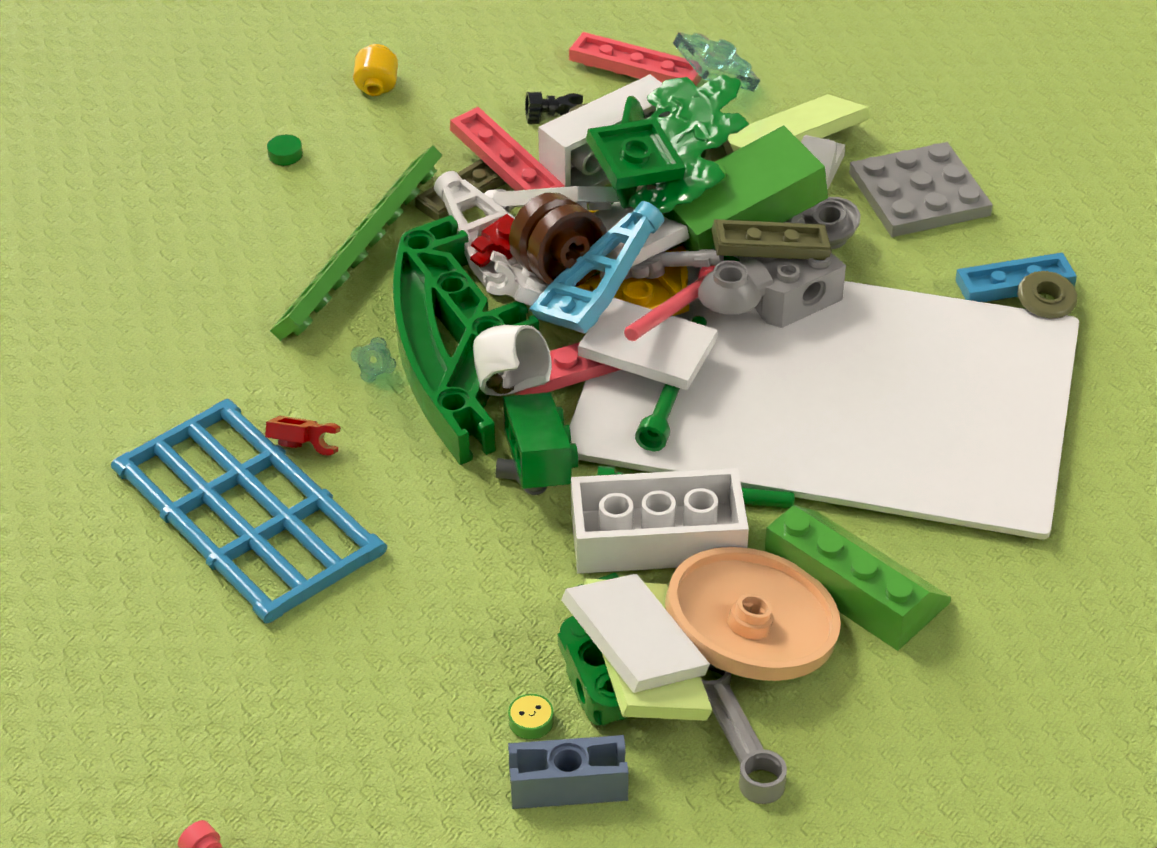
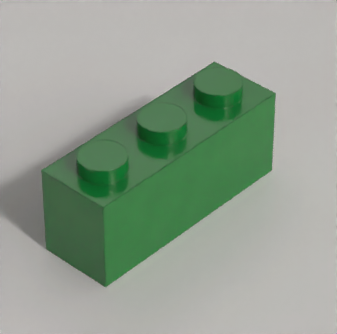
(539, 440)

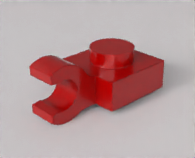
(493, 238)
(295, 431)

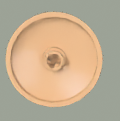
(754, 613)

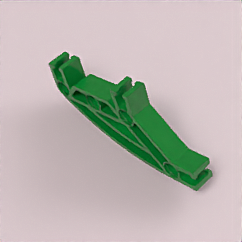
(433, 284)

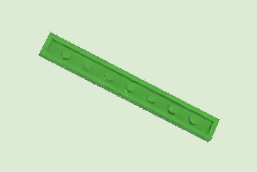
(353, 250)

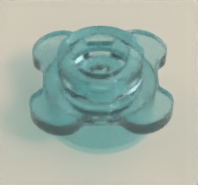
(379, 350)

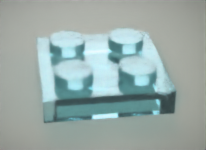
(715, 58)

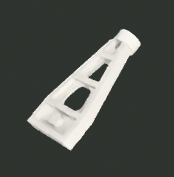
(460, 196)
(597, 197)

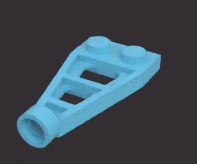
(580, 308)

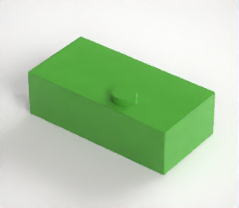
(761, 183)

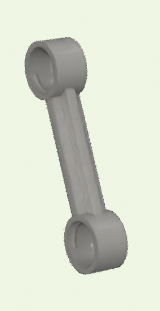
(745, 742)

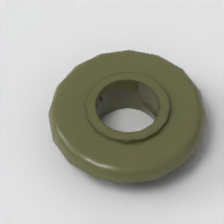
(1048, 283)

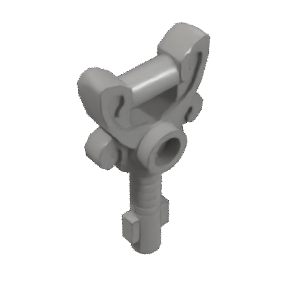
(654, 266)

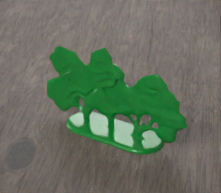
(692, 128)

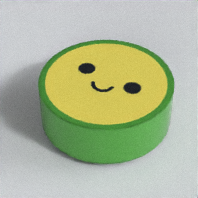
(531, 716)

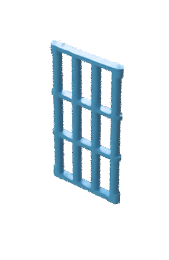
(249, 537)

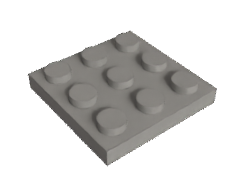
(920, 189)

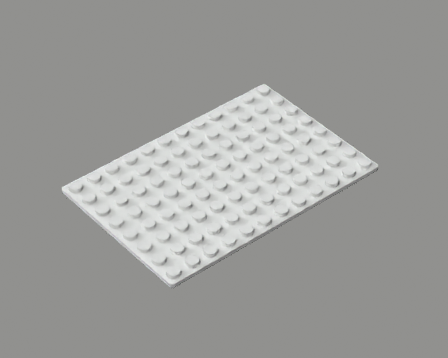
(865, 406)

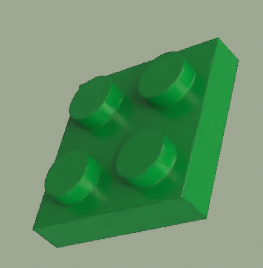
(635, 153)

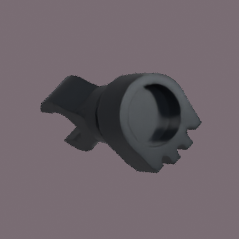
(536, 105)

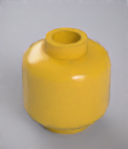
(375, 68)

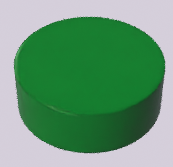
(284, 149)

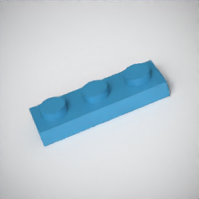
(1002, 279)

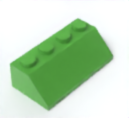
(859, 577)

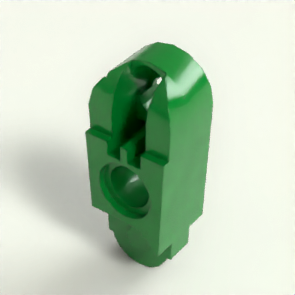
(588, 674)

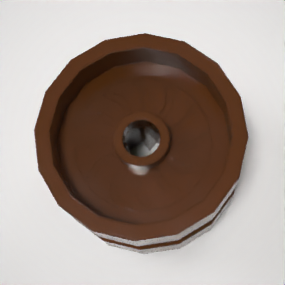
(552, 235)

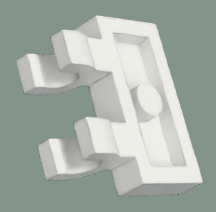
(513, 281)

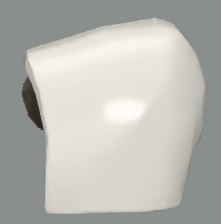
(511, 359)

